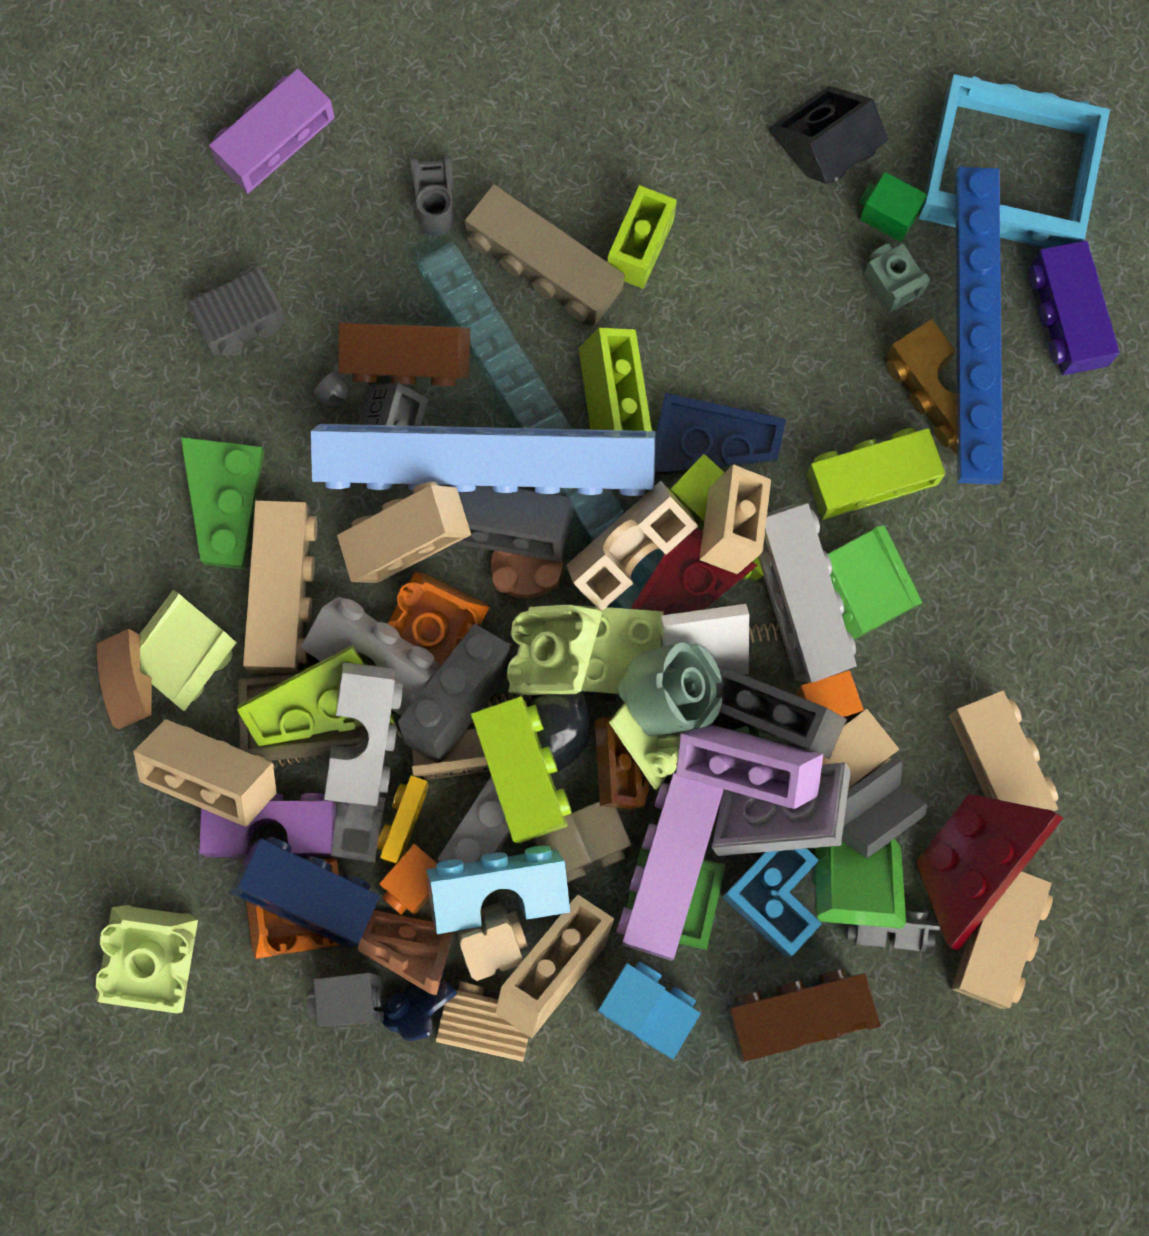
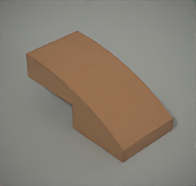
(123, 686)

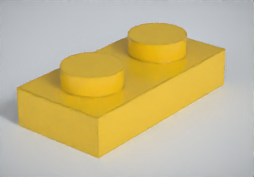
(408, 802)

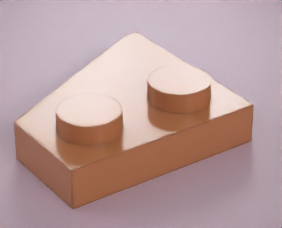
(407, 948)

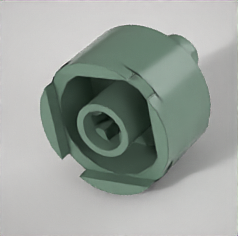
(672, 689)

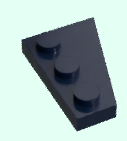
(720, 432)

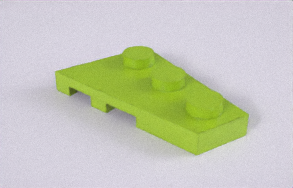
(301, 704)

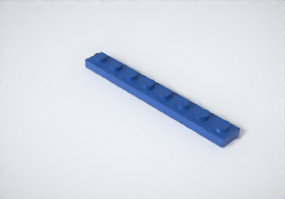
(978, 326)

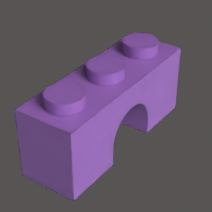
(307, 824)

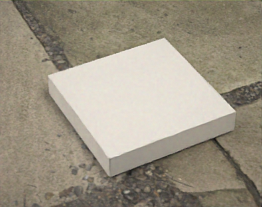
(719, 630)

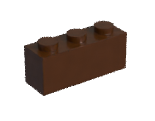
(404, 352)

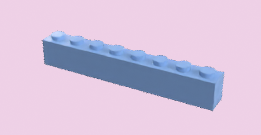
(484, 458)

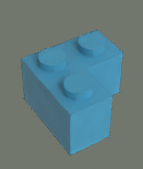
(765, 899)
(649, 1010)

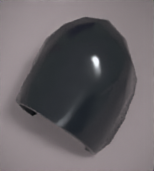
(564, 724)

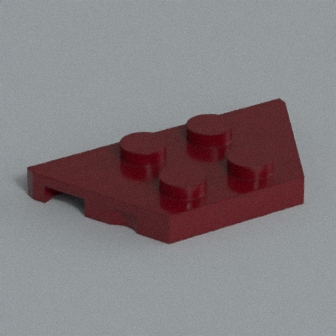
(979, 859)

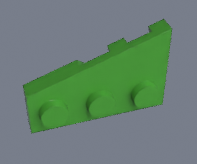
(223, 497)

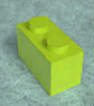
(642, 235)

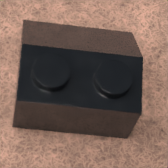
(831, 133)

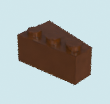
(802, 1014)

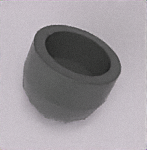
(331, 390)

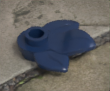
(411, 1011)

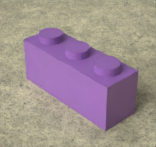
(272, 130)

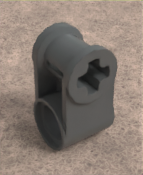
(433, 189)

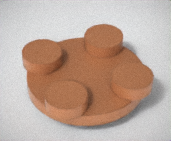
(524, 575)

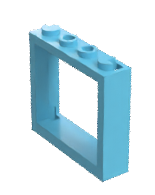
(1035, 108)

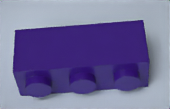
(1073, 308)

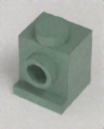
(892, 287)

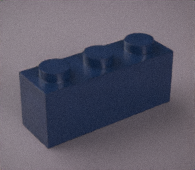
(305, 892)

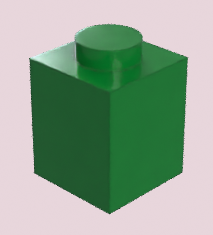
(891, 206)

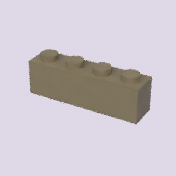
(543, 255)

